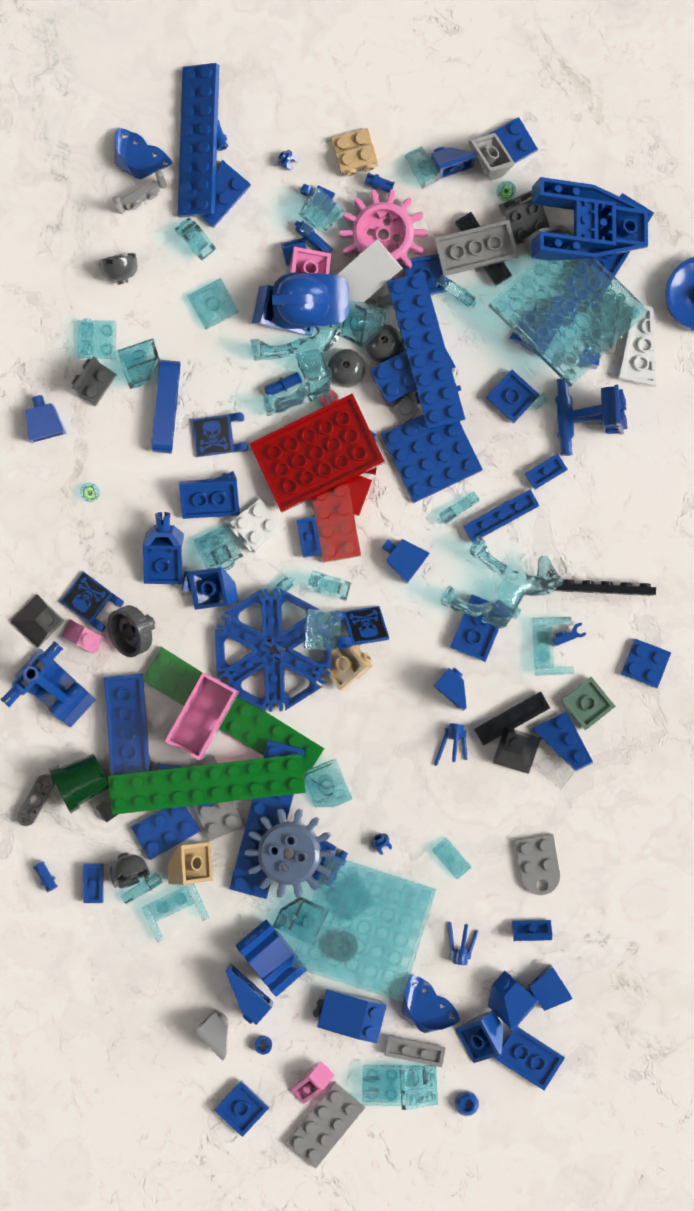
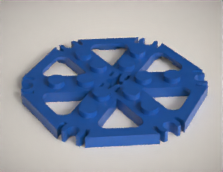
(258, 659)

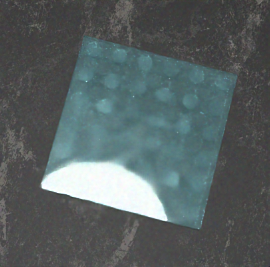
(568, 312)
(364, 928)

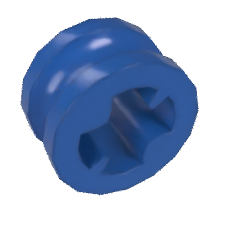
(268, 1048)

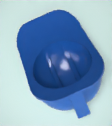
(310, 300)

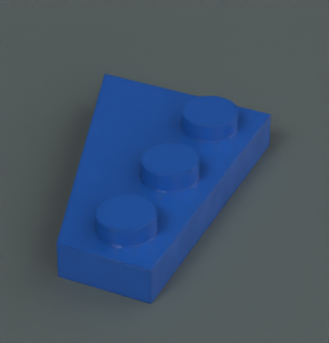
(229, 189)
(564, 739)

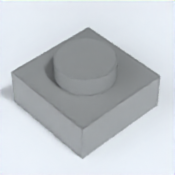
(406, 409)

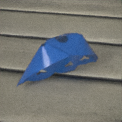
(138, 158)
(424, 1008)

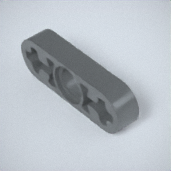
(38, 785)

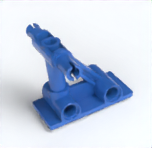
(609, 413)
(51, 685)

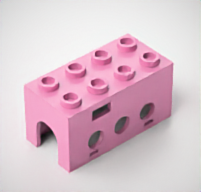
(202, 716)

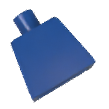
(43, 421)
(404, 558)
(549, 989)

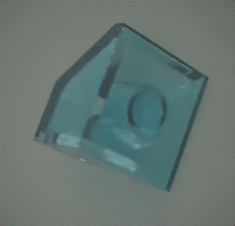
(363, 322)
(139, 362)
(327, 785)
(292, 917)

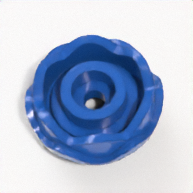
(466, 1097)

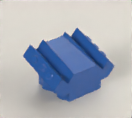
(270, 957)

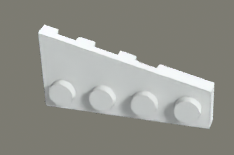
(639, 352)

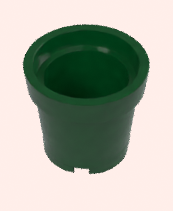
(79, 781)

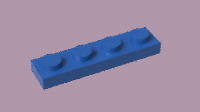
(501, 515)

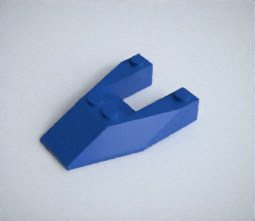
(601, 222)

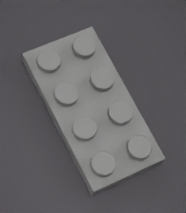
(476, 247)
(222, 817)
(325, 1125)

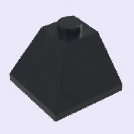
(37, 621)
(516, 750)

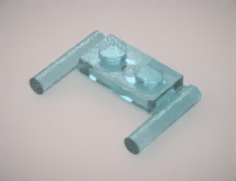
(544, 646)
(171, 904)

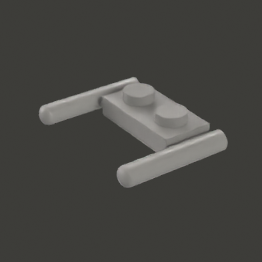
(135, 199)

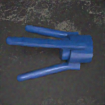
(456, 732)
(461, 955)

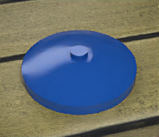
(680, 294)

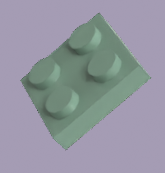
(588, 703)

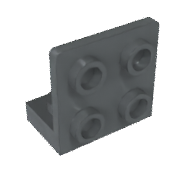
(524, 216)
(93, 381)

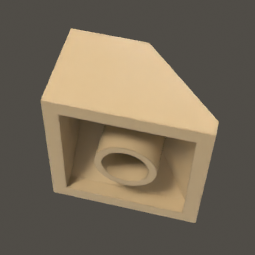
(190, 864)

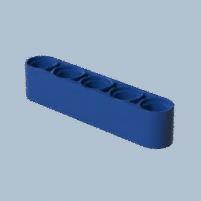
(166, 406)

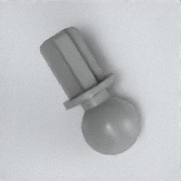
(384, 301)

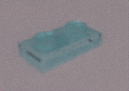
(451, 858)

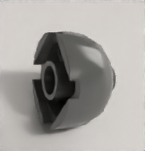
(119, 267)
(384, 351)
(347, 376)
(128, 870)

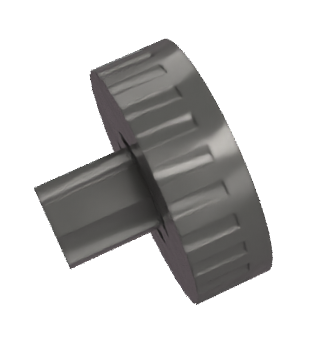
(123, 633)

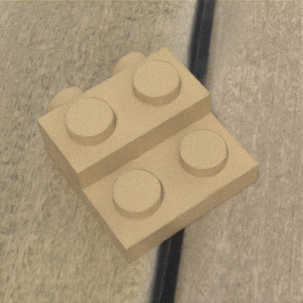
(354, 152)
(348, 665)

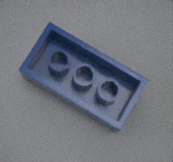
(395, 378)

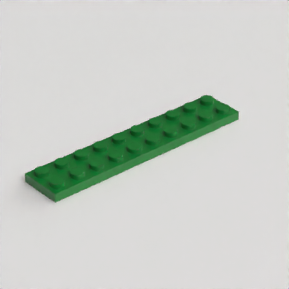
(243, 721)
(206, 784)

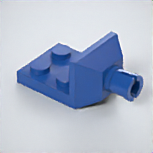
(163, 552)

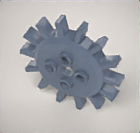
(304, 843)

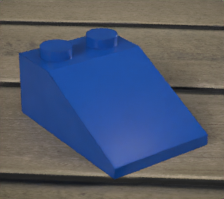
(265, 316)
(251, 999)
(352, 1015)

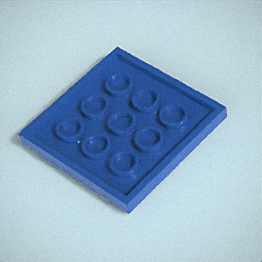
(432, 457)

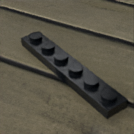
(607, 587)

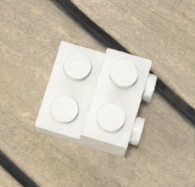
(256, 526)

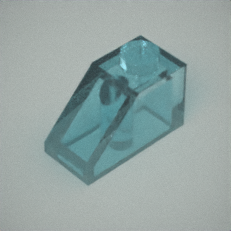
(422, 167)

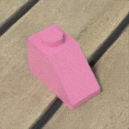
(83, 636)
(312, 1083)

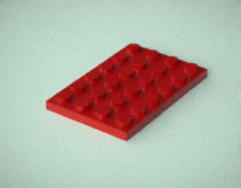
(317, 453)

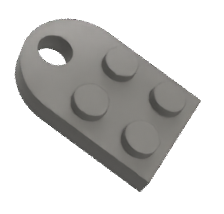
(538, 862)

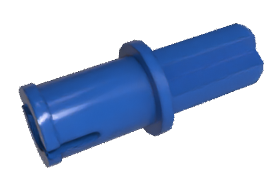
(283, 384)

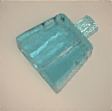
(319, 212)

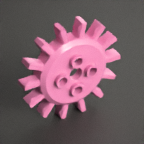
(372, 219)

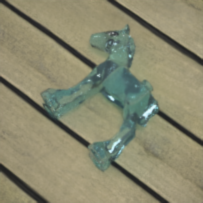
(310, 360)
(510, 591)

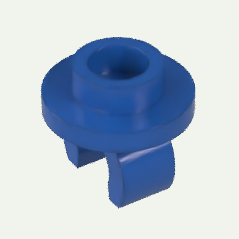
(284, 159)
(379, 841)

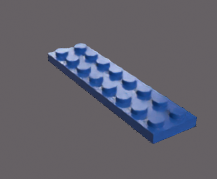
(198, 140)
(425, 350)
(261, 807)

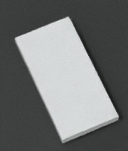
(369, 271)

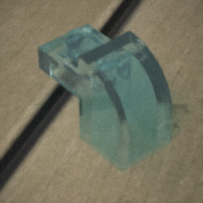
(195, 238)
(328, 585)

